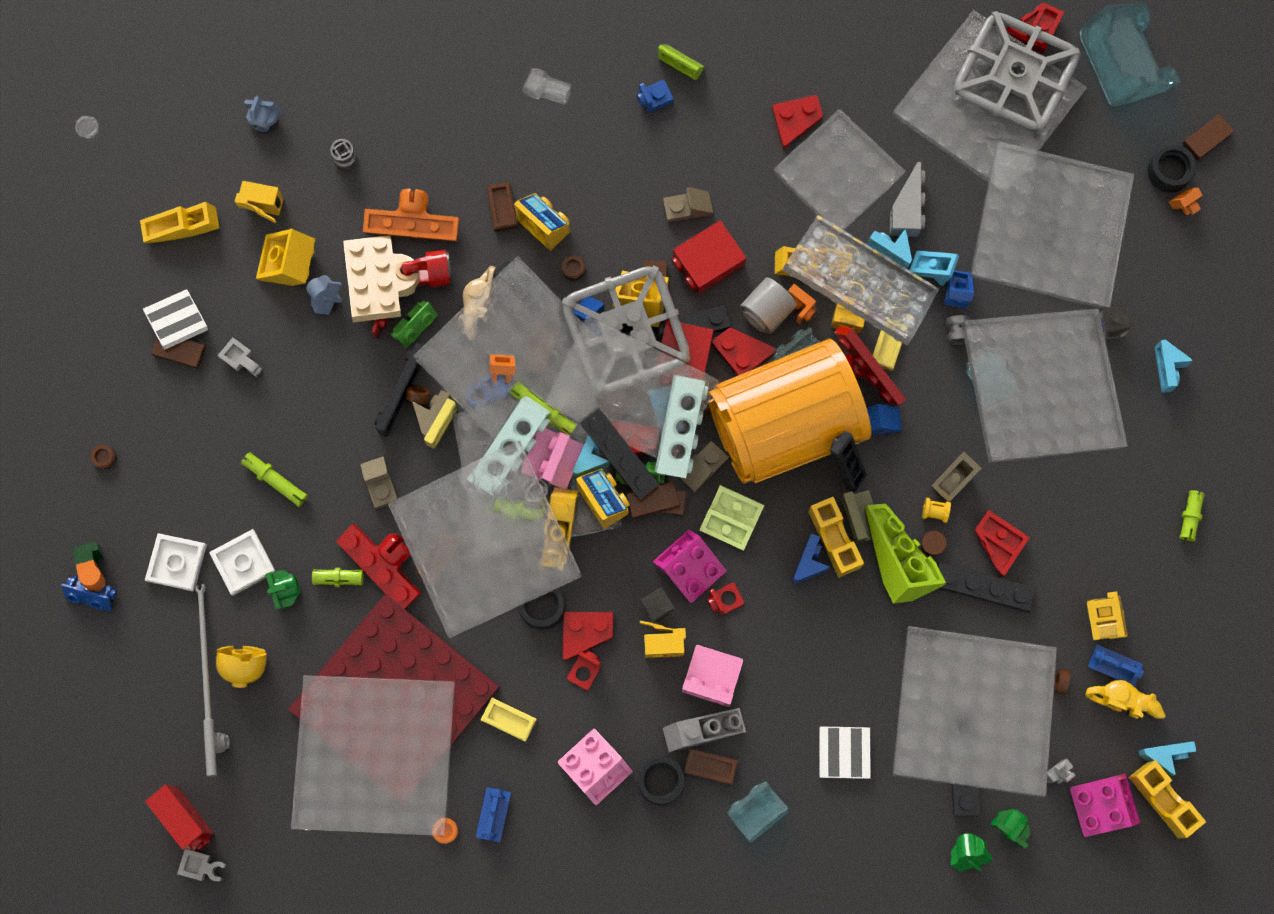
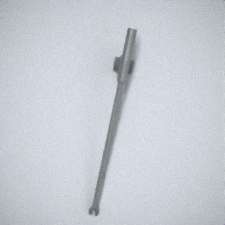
(213, 741)

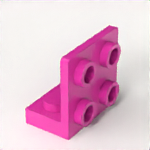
(690, 565)
(1105, 805)

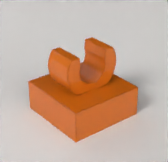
(1187, 201)
(502, 365)

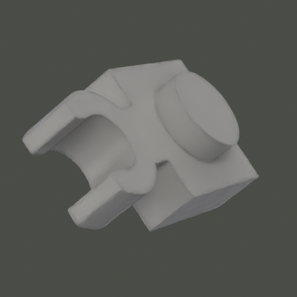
(197, 865)

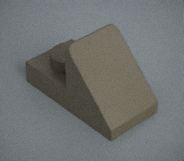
(688, 206)
(427, 417)
(704, 466)
(956, 477)
(378, 482)

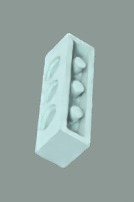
(680, 388)
(527, 411)

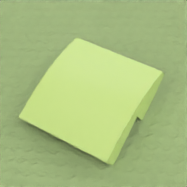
(732, 517)

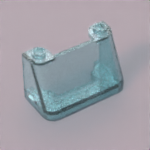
(1122, 55)

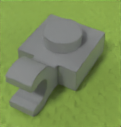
(239, 356)
(1060, 772)

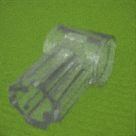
(540, 85)

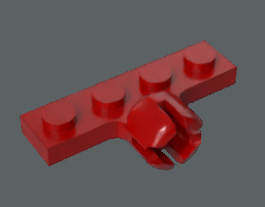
(865, 365)
(381, 563)

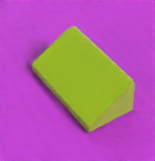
(680, 61)

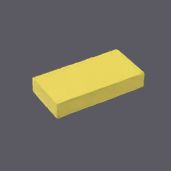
(886, 351)
(440, 423)
(508, 719)

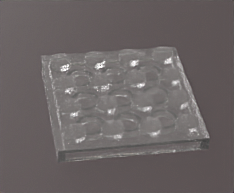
(839, 171)

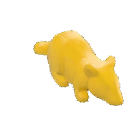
(1124, 696)

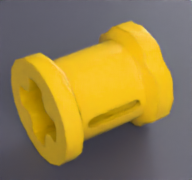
(936, 510)

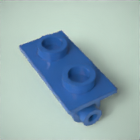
(76, 592)
(1115, 665)
(493, 814)

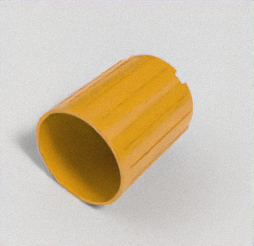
(788, 411)

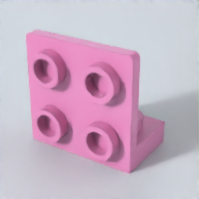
(712, 675)
(595, 766)

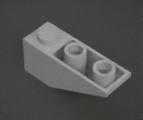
(907, 207)
(703, 729)

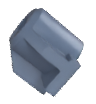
(262, 114)
(323, 294)

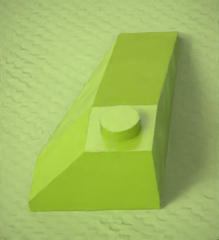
(902, 564)

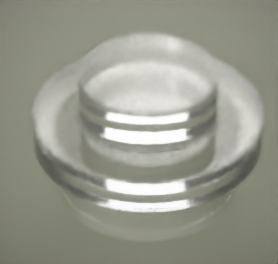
(87, 127)

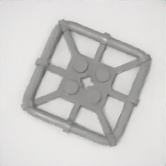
(1023, 84)
(632, 313)

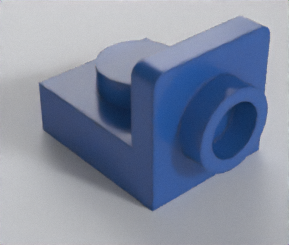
(654, 96)

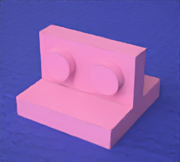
(554, 457)

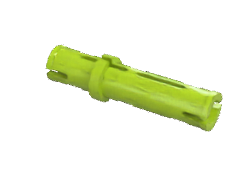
(556, 418)
(274, 479)

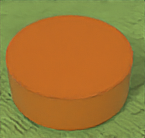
(450, 833)

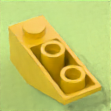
(564, 505)

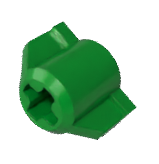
(283, 588)
(1013, 826)
(969, 853)

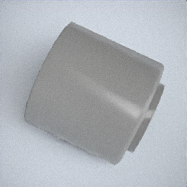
(768, 306)

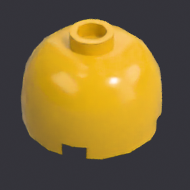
(241, 665)

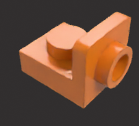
(803, 302)

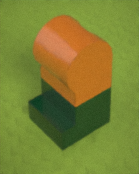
(87, 566)

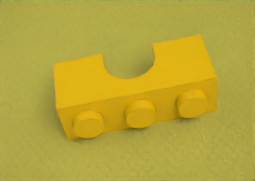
(831, 531)
(1175, 812)

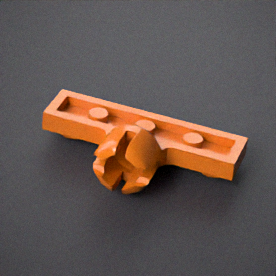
(411, 220)

